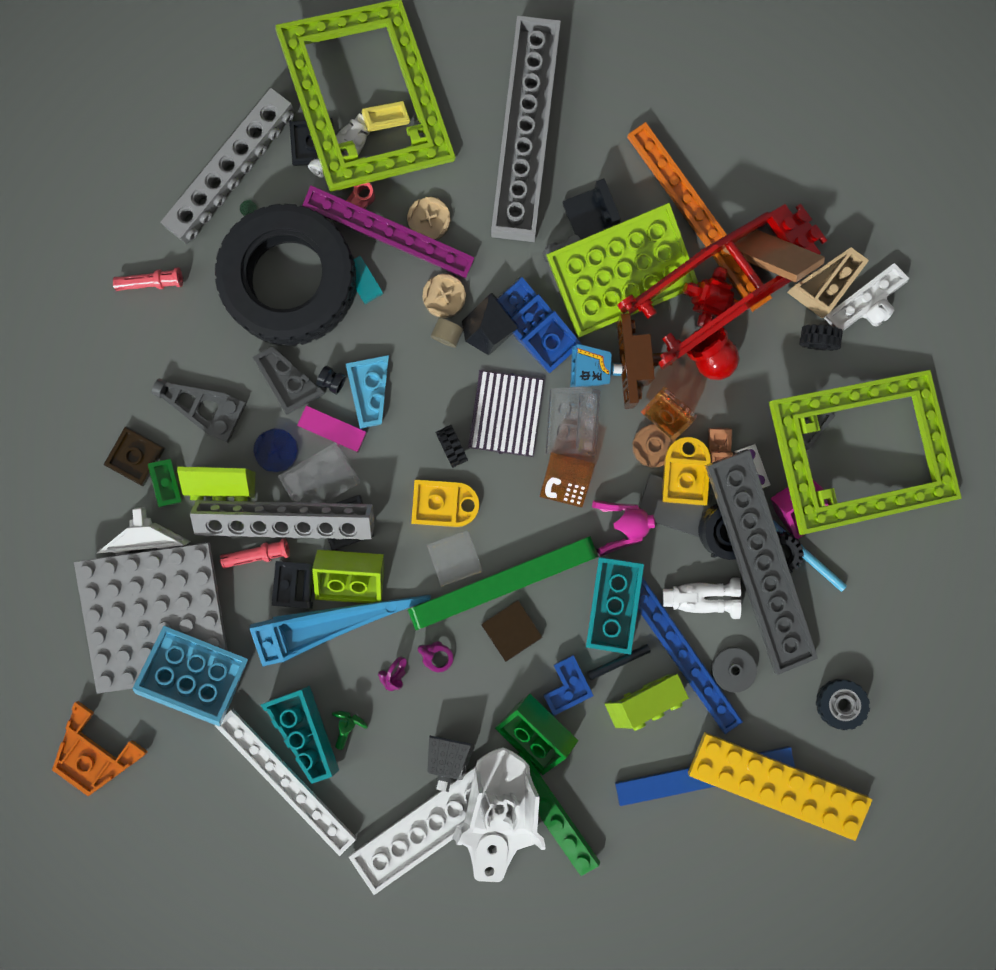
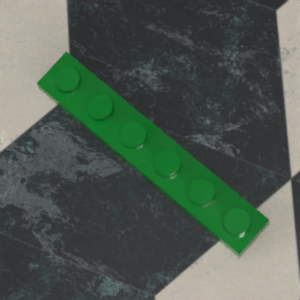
(561, 825)

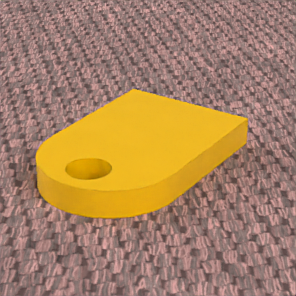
(686, 475)
(441, 503)

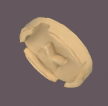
(429, 217)
(444, 295)

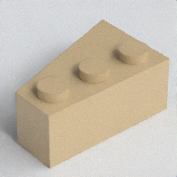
(828, 284)

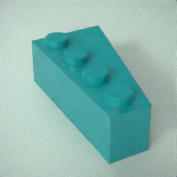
(303, 732)

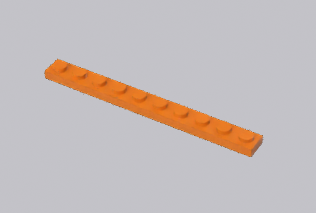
(689, 204)

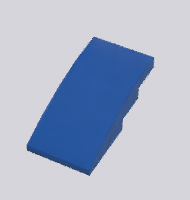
(540, 328)

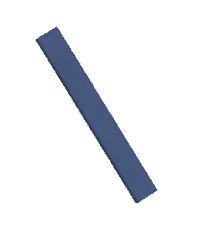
(687, 660)
(677, 781)

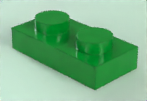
(164, 482)

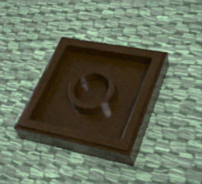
(132, 455)
(511, 630)

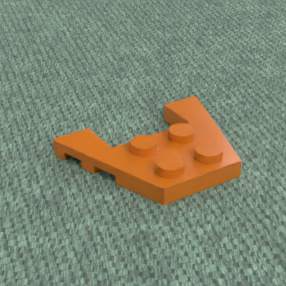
(84, 761)

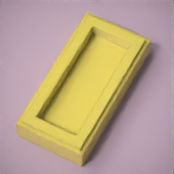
(385, 116)

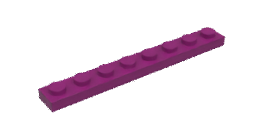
(388, 232)

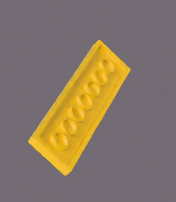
(779, 786)

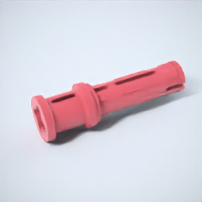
(158, 279)
(264, 552)

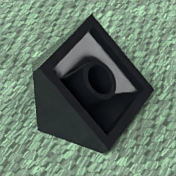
(488, 325)

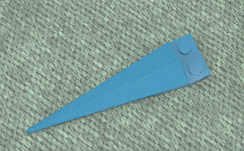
(296, 633)

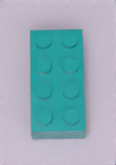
(615, 605)

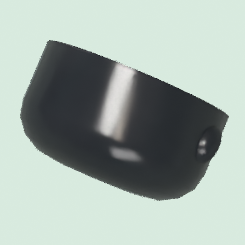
(710, 535)

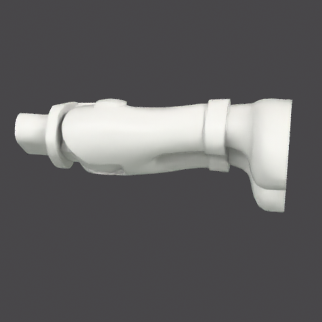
(355, 131)
(692, 598)

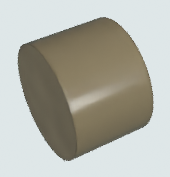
(447, 332)

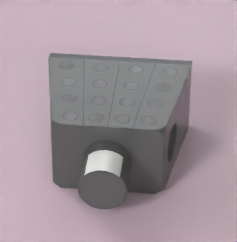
(448, 760)

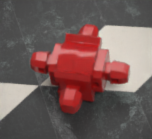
(710, 296)

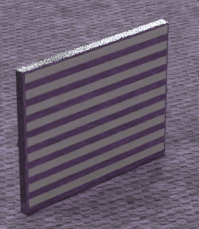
(506, 413)

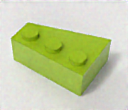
(647, 702)

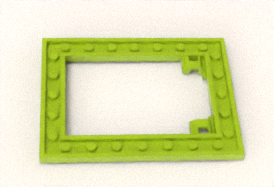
(350, 170)
(809, 505)

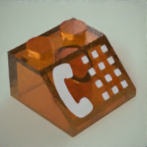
(669, 413)
(566, 480)

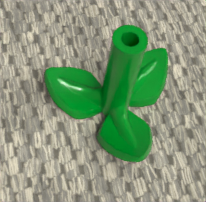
(346, 725)

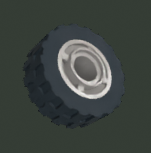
(856, 709)

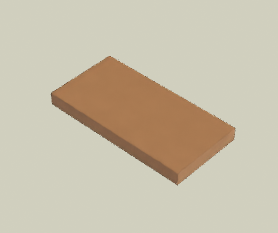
(778, 255)

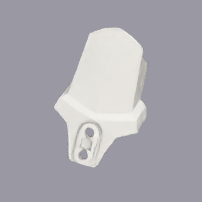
(499, 813)

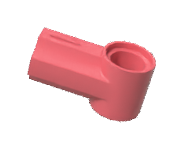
(362, 202)

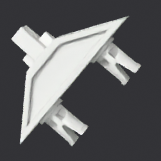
(143, 535)

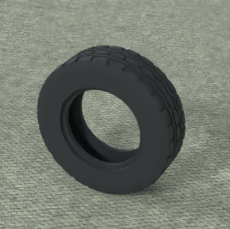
(255, 236)

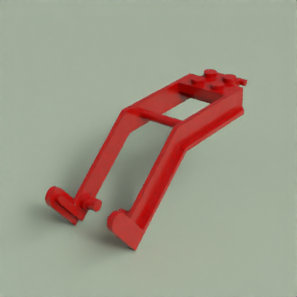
(787, 226)

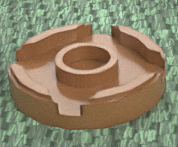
(651, 446)

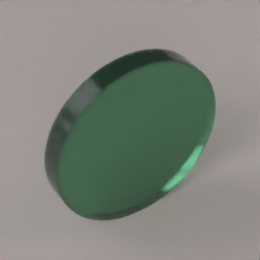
(247, 207)

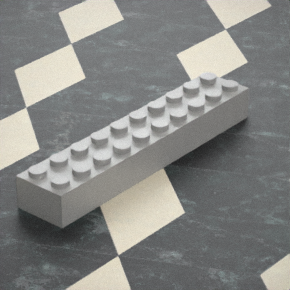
(525, 129)

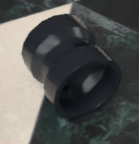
(331, 380)

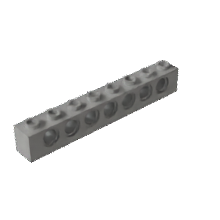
(270, 104)
(283, 519)

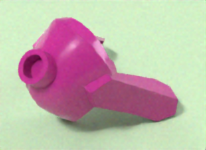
(634, 524)

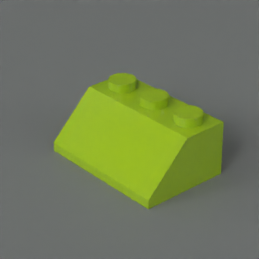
(217, 483)
(348, 576)

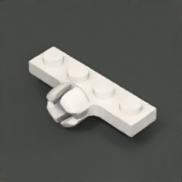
(869, 301)

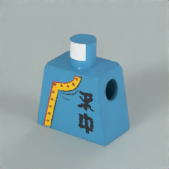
(592, 367)

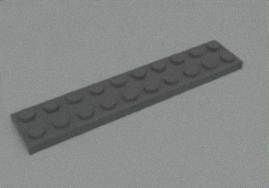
(761, 561)

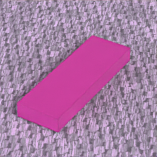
(332, 429)

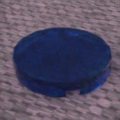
(276, 450)

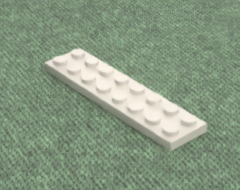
(413, 836)

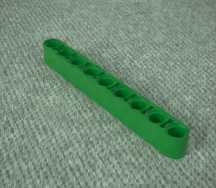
(502, 583)

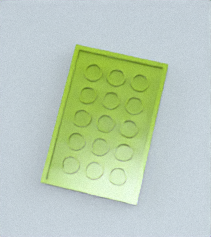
(617, 264)

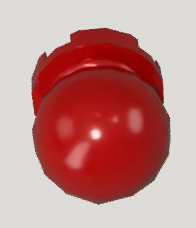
(715, 356)

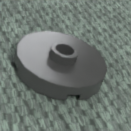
(722, 667)

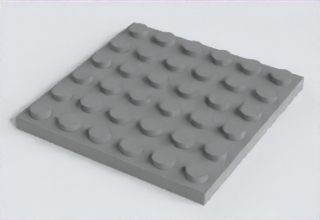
(138, 593)

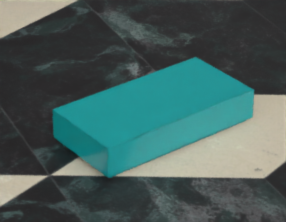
(365, 282)

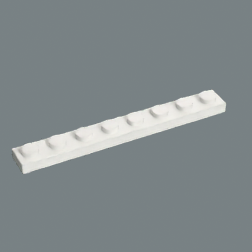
(286, 782)

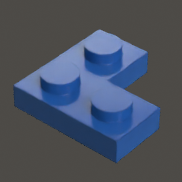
(574, 687)

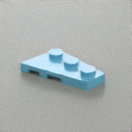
(367, 386)

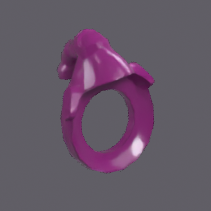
(428, 652)
(394, 681)

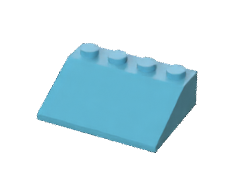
(190, 676)

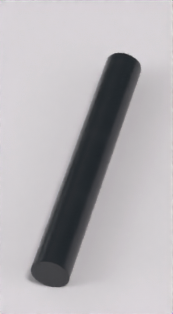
(618, 662)

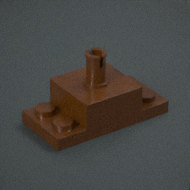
(636, 360)

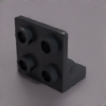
(592, 210)

